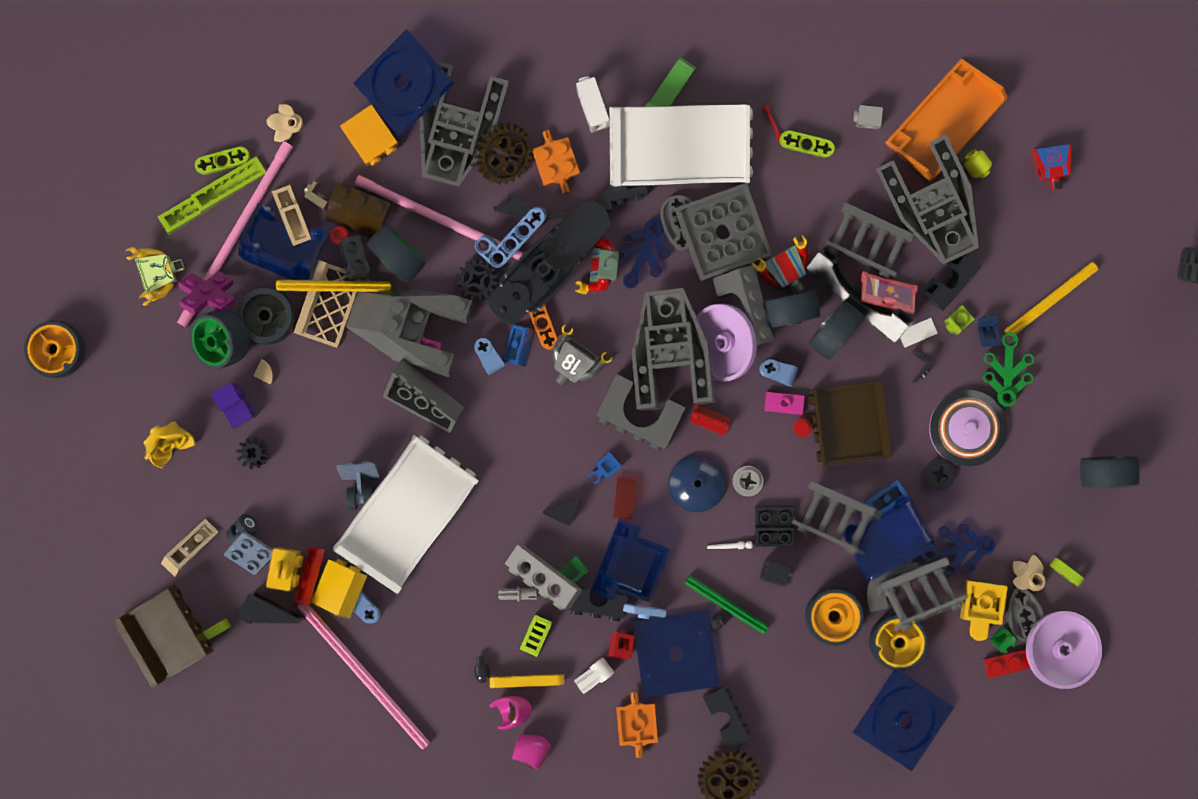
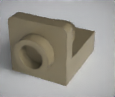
(318, 199)

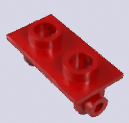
(710, 420)

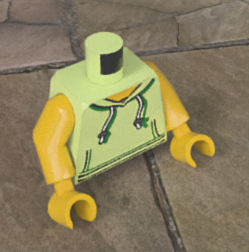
(155, 272)

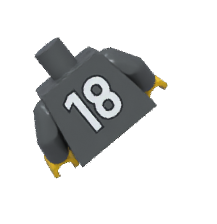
(575, 360)

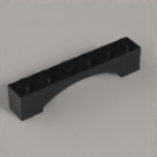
(828, 270)

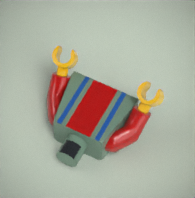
(786, 267)
(603, 268)

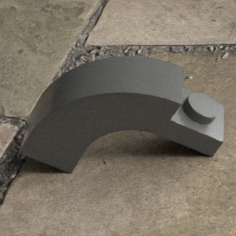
(877, 603)

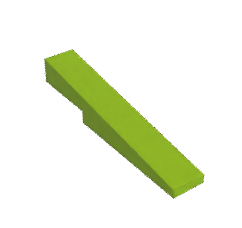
(211, 195)

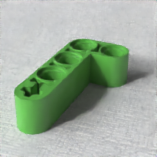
(672, 84)

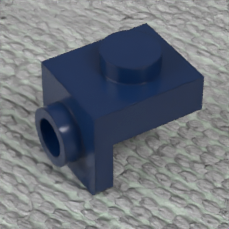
(988, 331)

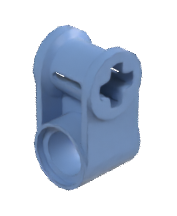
(490, 359)
(782, 372)
(363, 605)

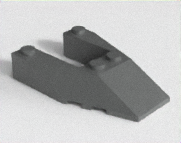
(452, 132)
(940, 213)
(398, 321)
(667, 339)

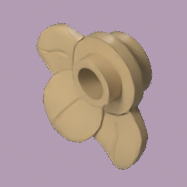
(282, 123)
(1027, 572)

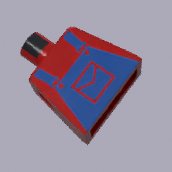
(1053, 164)

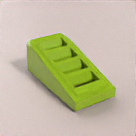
(542, 620)

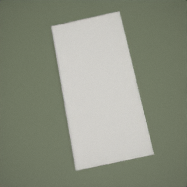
(918, 332)

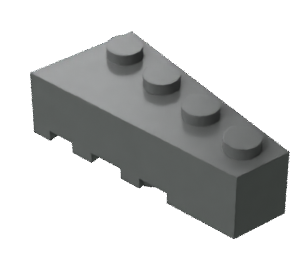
(422, 397)

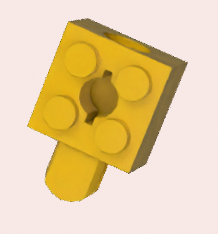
(284, 569)
(983, 606)

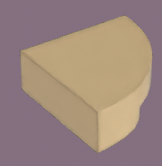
(264, 372)

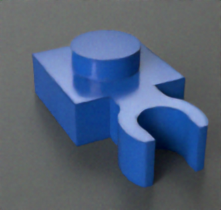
(607, 466)

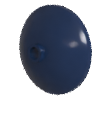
(683, 488)

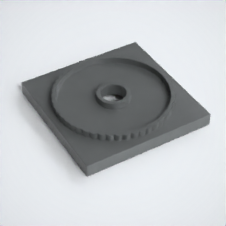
(745, 238)

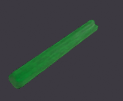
(726, 604)

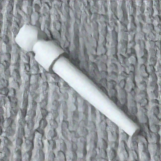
(740, 545)

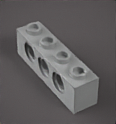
(569, 590)

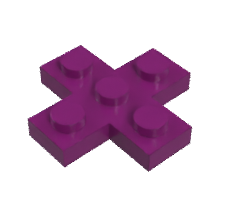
(206, 292)

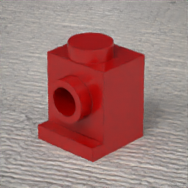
(626, 648)

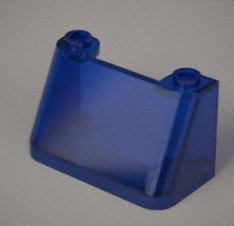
(269, 246)
(892, 539)

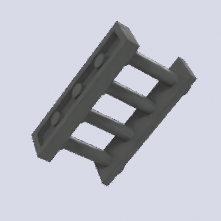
(884, 228)
(851, 507)
(921, 575)

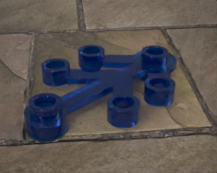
(644, 251)
(962, 549)

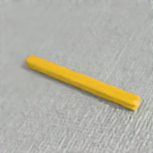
(358, 286)
(1051, 299)

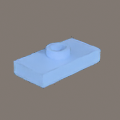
(644, 611)

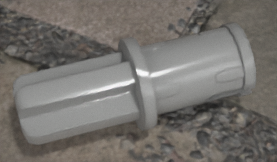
(519, 594)

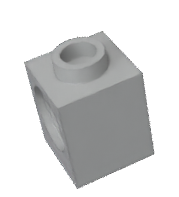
(868, 117)

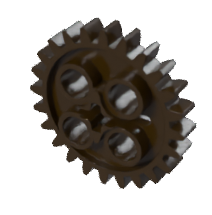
(511, 137)
(742, 768)

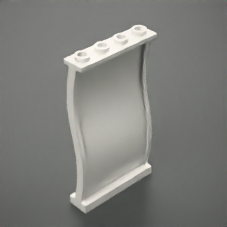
(680, 144)
(406, 513)

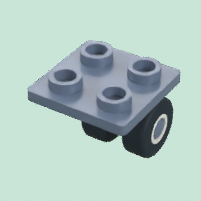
(358, 472)
(245, 548)

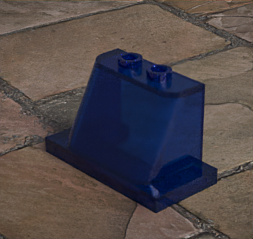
(630, 564)

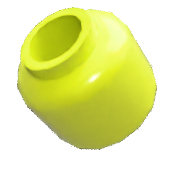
(977, 164)

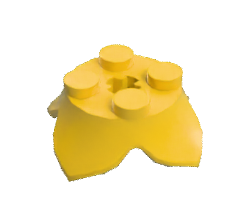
(163, 440)

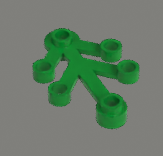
(1008, 372)

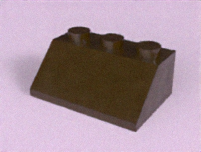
(357, 210)

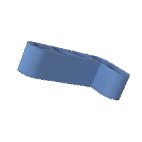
(515, 234)

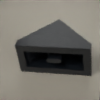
(563, 512)

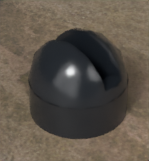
(718, 622)

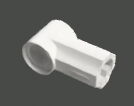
(597, 673)

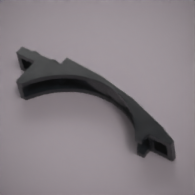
(611, 195)

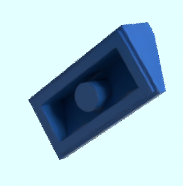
(518, 345)

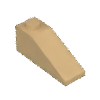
(189, 547)

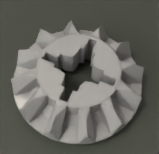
(755, 475)

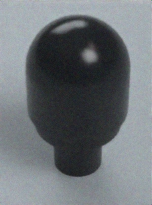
(481, 671)

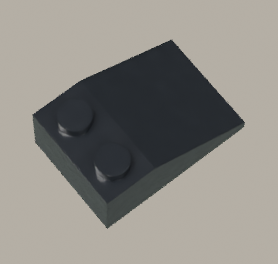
(263, 610)

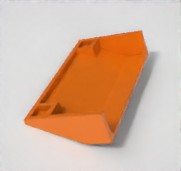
(953, 108)

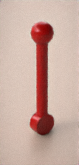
(766, 108)

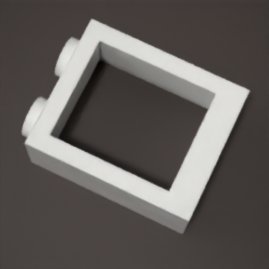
(592, 104)

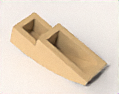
(291, 215)

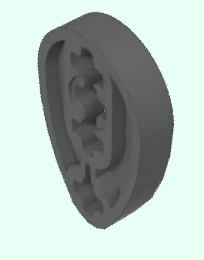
(668, 220)
(1015, 608)

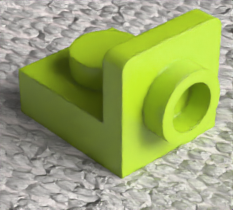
(958, 320)

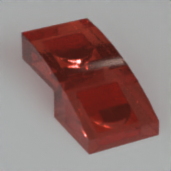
(624, 498)

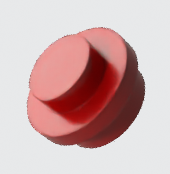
(338, 233)
(803, 427)

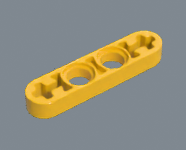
(527, 680)

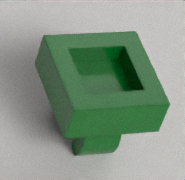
(1003, 640)

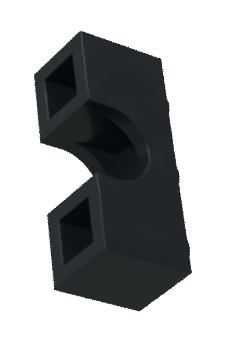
(942, 293)
(776, 573)
(611, 608)
(735, 732)

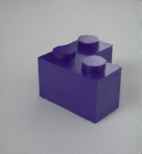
(233, 404)

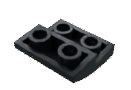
(774, 526)

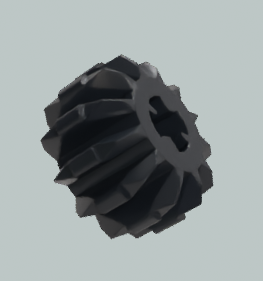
(259, 452)

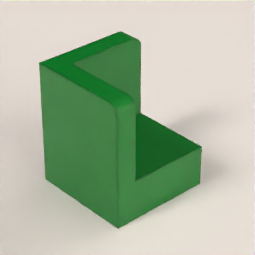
(574, 569)

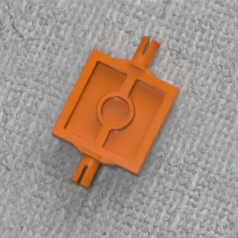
(556, 161)
(637, 724)

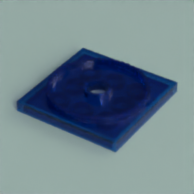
(424, 84)
(658, 636)
(895, 700)

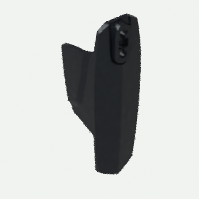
(549, 263)

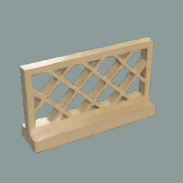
(310, 303)

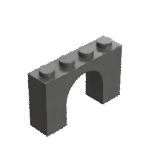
(745, 285)
(612, 412)

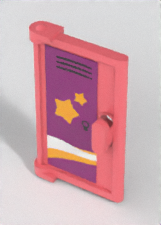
(892, 292)

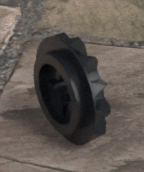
(947, 469)

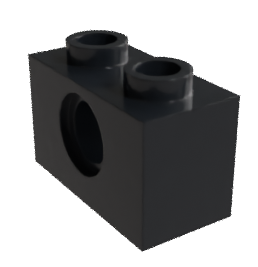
(354, 258)

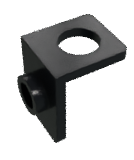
(924, 372)

